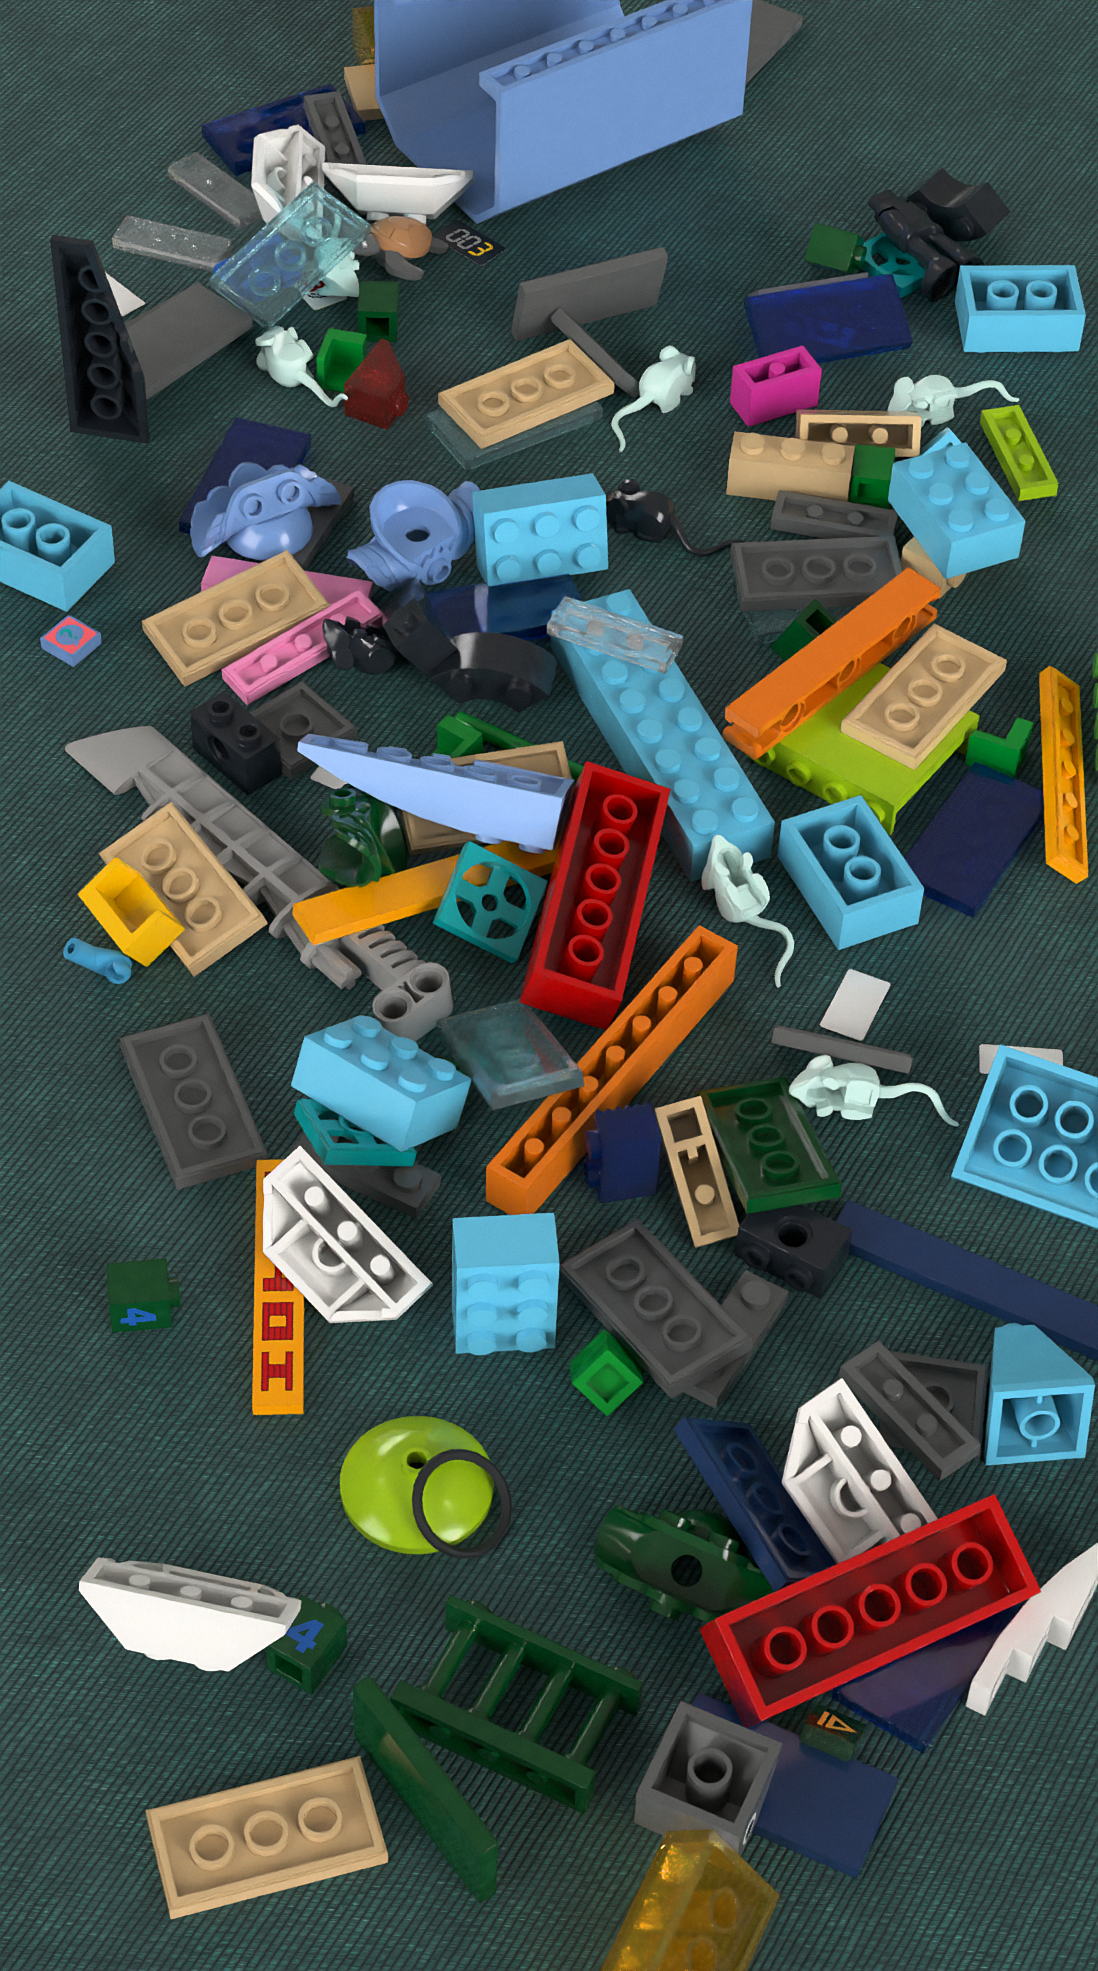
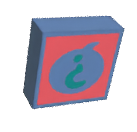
(71, 640)

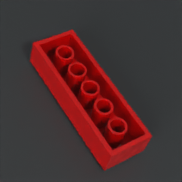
(595, 896)
(869, 1610)

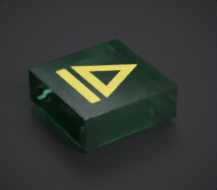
(833, 1732)

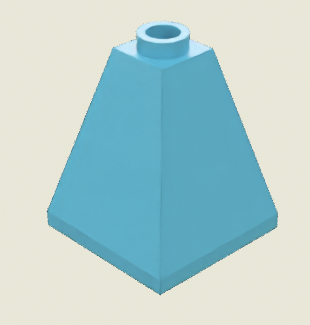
(1035, 1399)

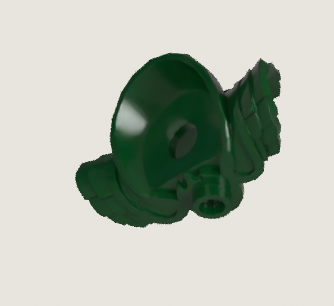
(367, 838)
(643, 1550)

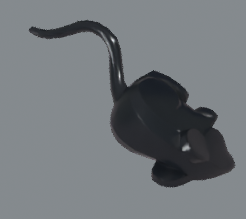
(650, 516)
(358, 646)

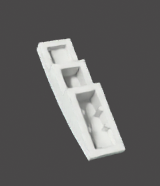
(1043, 1618)

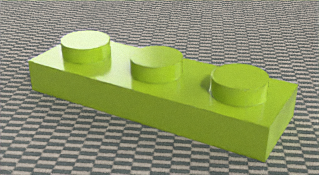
(1019, 453)

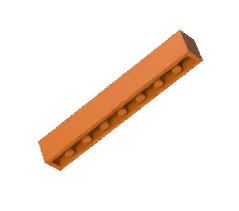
(612, 1072)

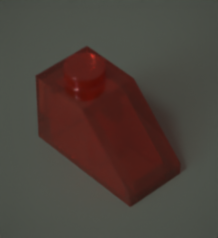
(377, 388)

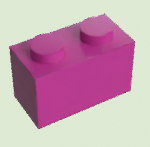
(775, 385)

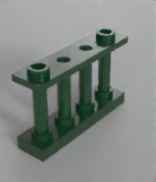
(517, 1753)

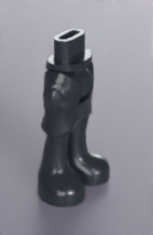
(916, 235)

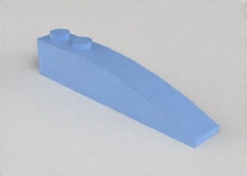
(477, 798)

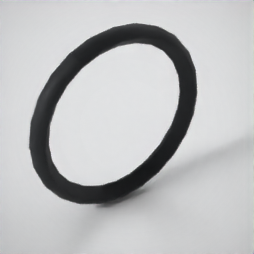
(417, 1503)

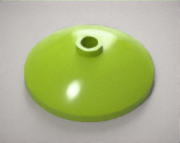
(380, 1483)

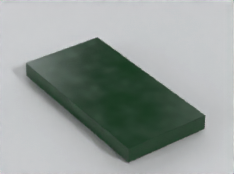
(768, 1145)
(425, 1789)

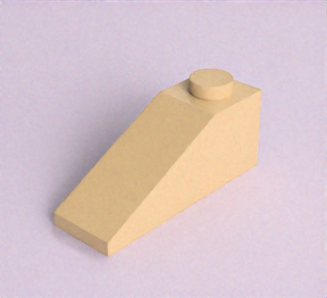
(697, 1171)

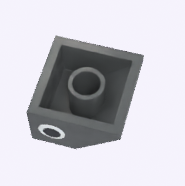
(707, 1777)

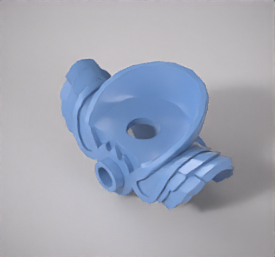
(261, 511)
(416, 533)

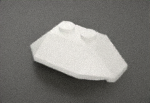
(283, 167)
(398, 190)
(334, 1247)
(849, 1477)
(186, 1612)

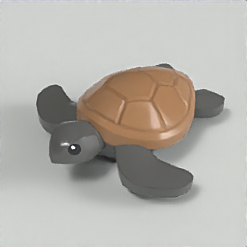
(398, 240)

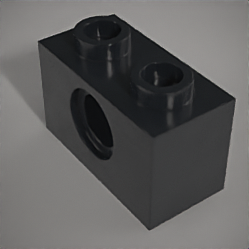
(236, 743)
(817, 1253)

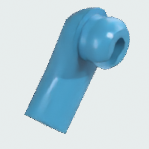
(104, 961)

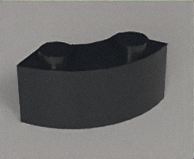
(959, 208)
(497, 670)

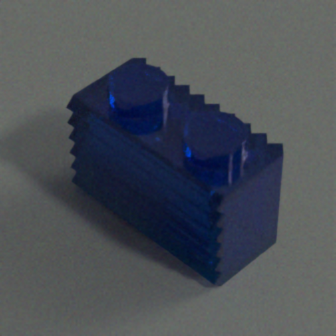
(623, 1153)

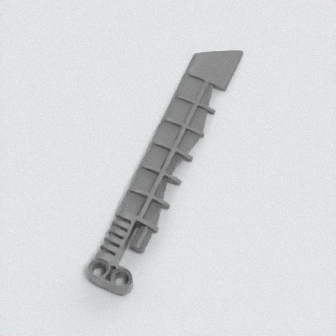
(273, 872)

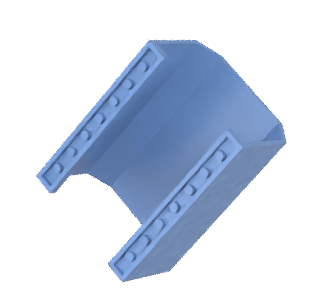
(552, 86)

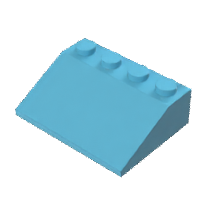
(1035, 1137)

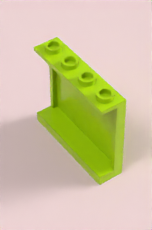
(842, 768)

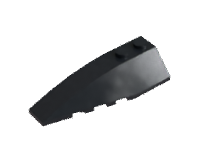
(98, 357)

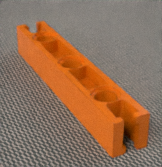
(830, 663)

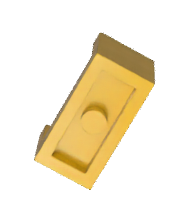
(131, 911)

